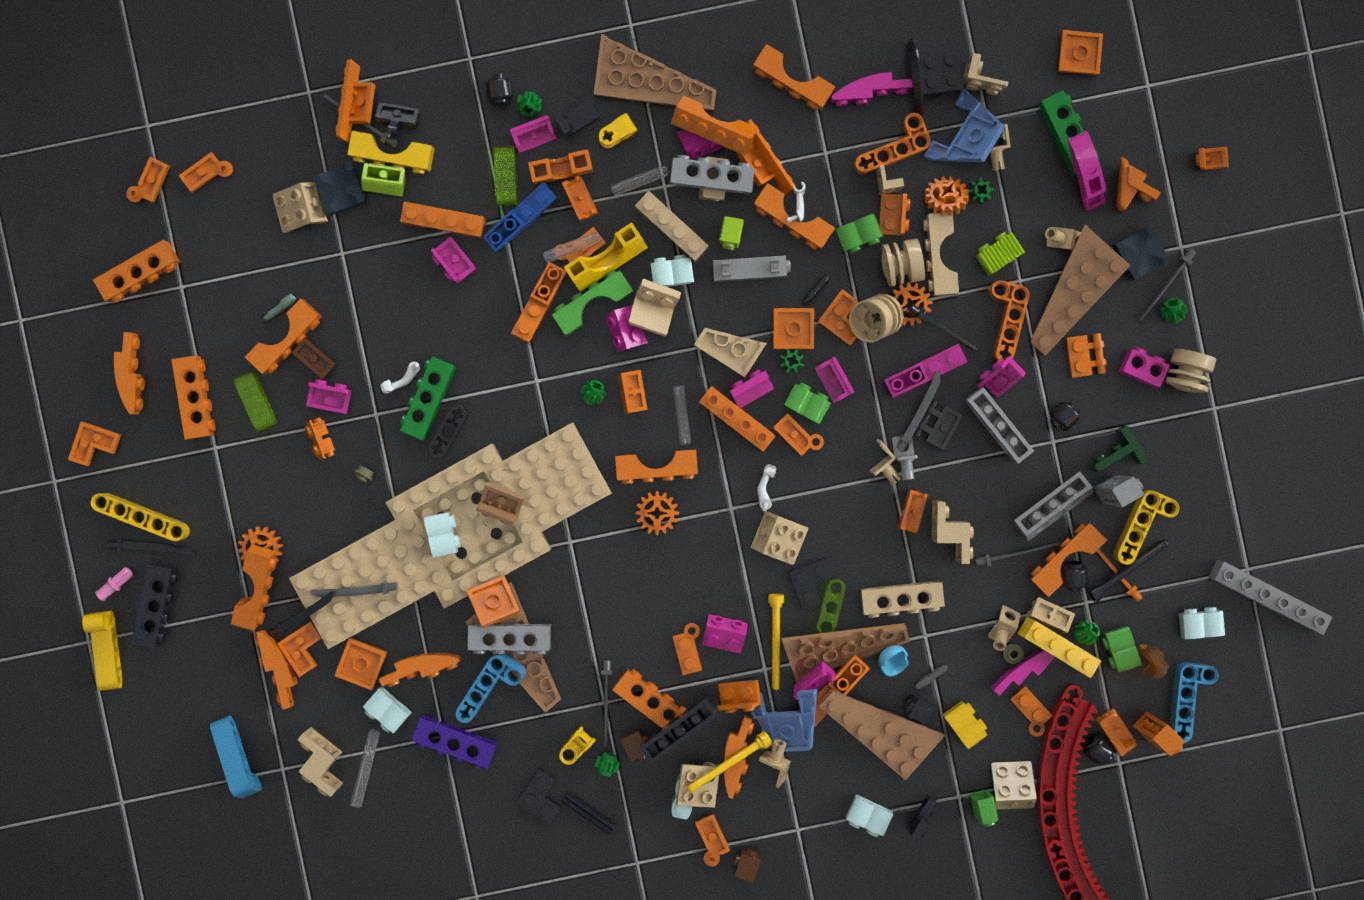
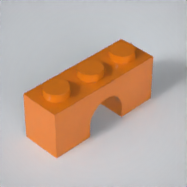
(552, 170)

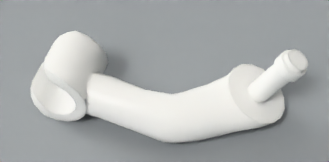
(799, 204)
(411, 372)
(764, 500)

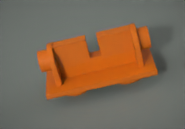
(315, 432)

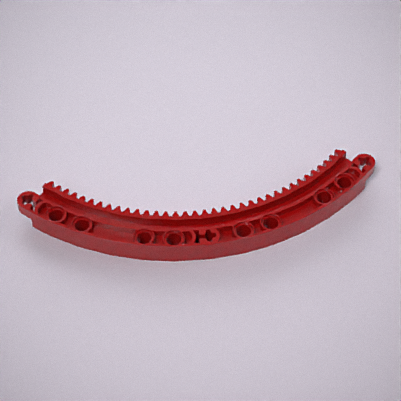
(1056, 775)

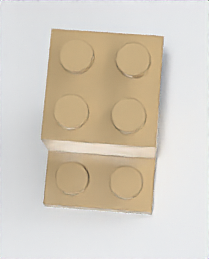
(952, 532)
(317, 766)

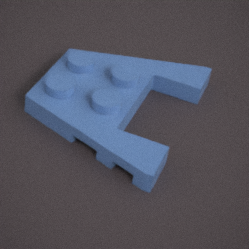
(975, 136)
(790, 726)

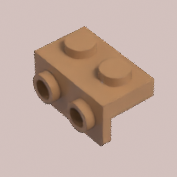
(500, 503)

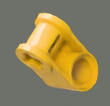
(620, 130)
(577, 745)

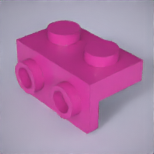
(695, 145)
(453, 260)
(624, 335)
(1002, 376)
(752, 389)
(328, 397)
(725, 633)

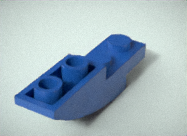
(520, 218)

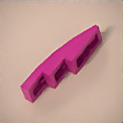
(1034, 662)

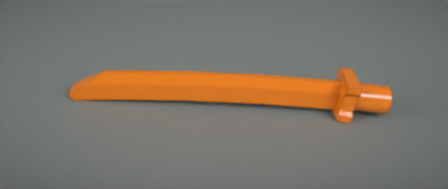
(1131, 590)

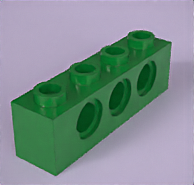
(1058, 126)
(421, 429)

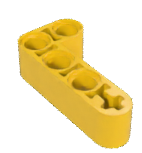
(1142, 528)
(105, 649)

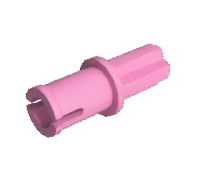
(114, 584)

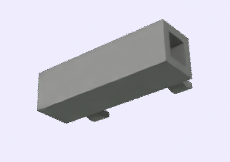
(751, 268)

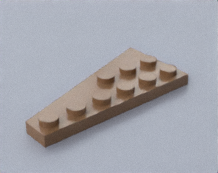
(639, 78)
(1084, 279)
(839, 646)
(538, 678)
(888, 735)

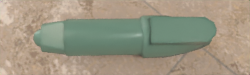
(285, 303)

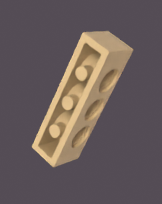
(934, 600)

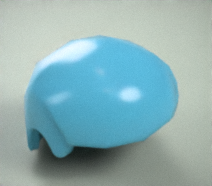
(893, 660)

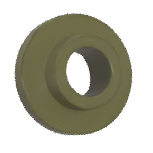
(363, 474)
(1013, 647)

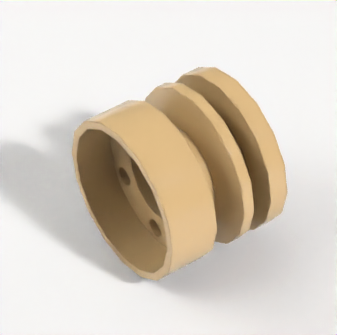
(903, 262)
(876, 318)
(1190, 370)

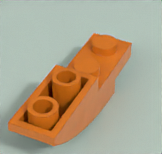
(539, 302)
(127, 381)
(274, 659)
(426, 664)
(844, 681)
(734, 744)

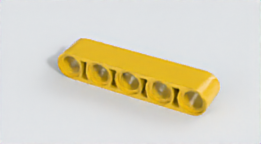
(130, 516)

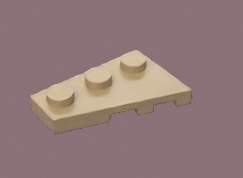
(731, 350)

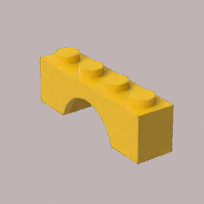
(415, 157)
(588, 270)
(1059, 647)

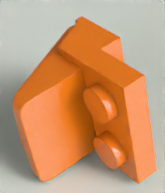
(1130, 183)

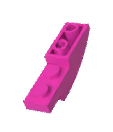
(862, 89)
(1088, 170)
(925, 370)

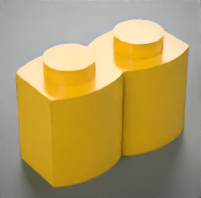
(965, 724)

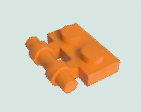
(1079, 355)

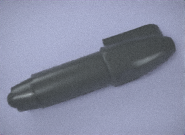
(927, 679)

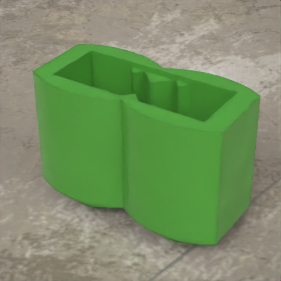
(859, 233)
(807, 403)
(1121, 649)
(984, 807)

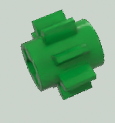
(529, 103)
(986, 191)
(1174, 310)
(797, 359)
(593, 392)
(1087, 632)
(607, 764)

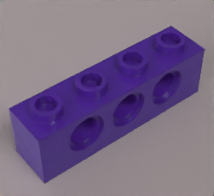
(466, 739)

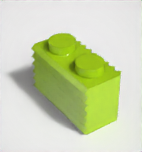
(383, 179)
(731, 232)
(1000, 253)

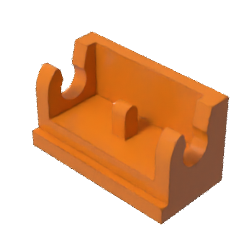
(580, 198)
(632, 391)
(912, 511)
(1116, 732)

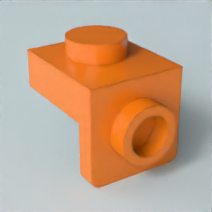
(1212, 158)

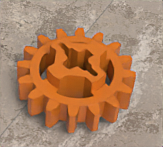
(948, 195)
(906, 295)
(657, 521)
(255, 539)

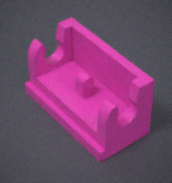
(533, 134)
(834, 380)
(815, 678)

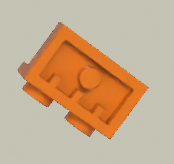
(893, 214)
(739, 695)

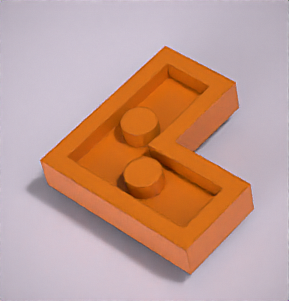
(836, 318)
(89, 438)
(296, 645)

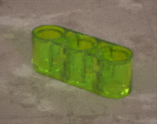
(505, 176)
(255, 401)
(829, 596)

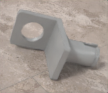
(905, 459)

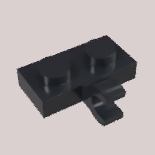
(396, 116)

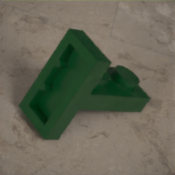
(1120, 450)

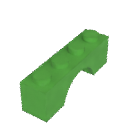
(613, 288)

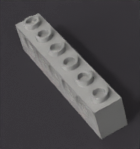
(1270, 597)

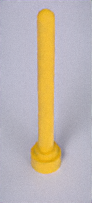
(775, 602)
(762, 741)

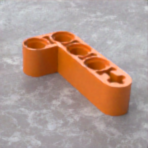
(890, 149)
(1006, 322)

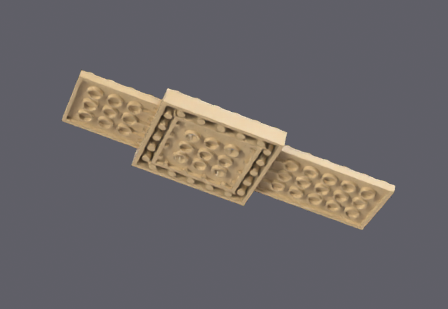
(552, 475)

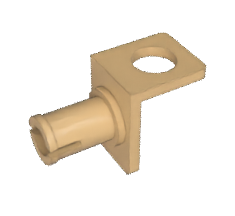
(996, 152)
(1061, 237)
(885, 465)
(1004, 628)
(776, 760)

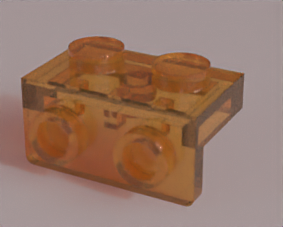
(1158, 665)

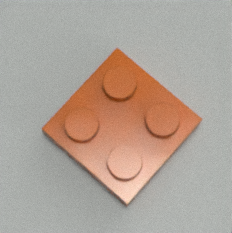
(1080, 52)
(793, 328)
(493, 601)
(361, 663)

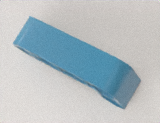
(485, 688)
(1189, 700)
(233, 758)

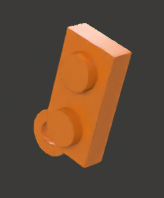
(796, 435)
(687, 650)
(1032, 709)

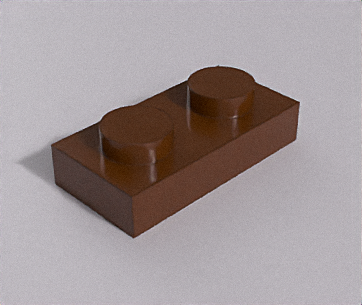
(314, 358)

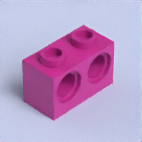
(1143, 373)

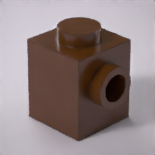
(631, 744)
(746, 864)

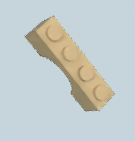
(672, 226)
(942, 279)

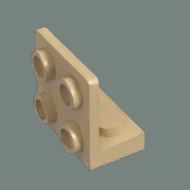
(974, 81)
(299, 206)
(653, 307)
(779, 538)
(1013, 785)
(703, 796)

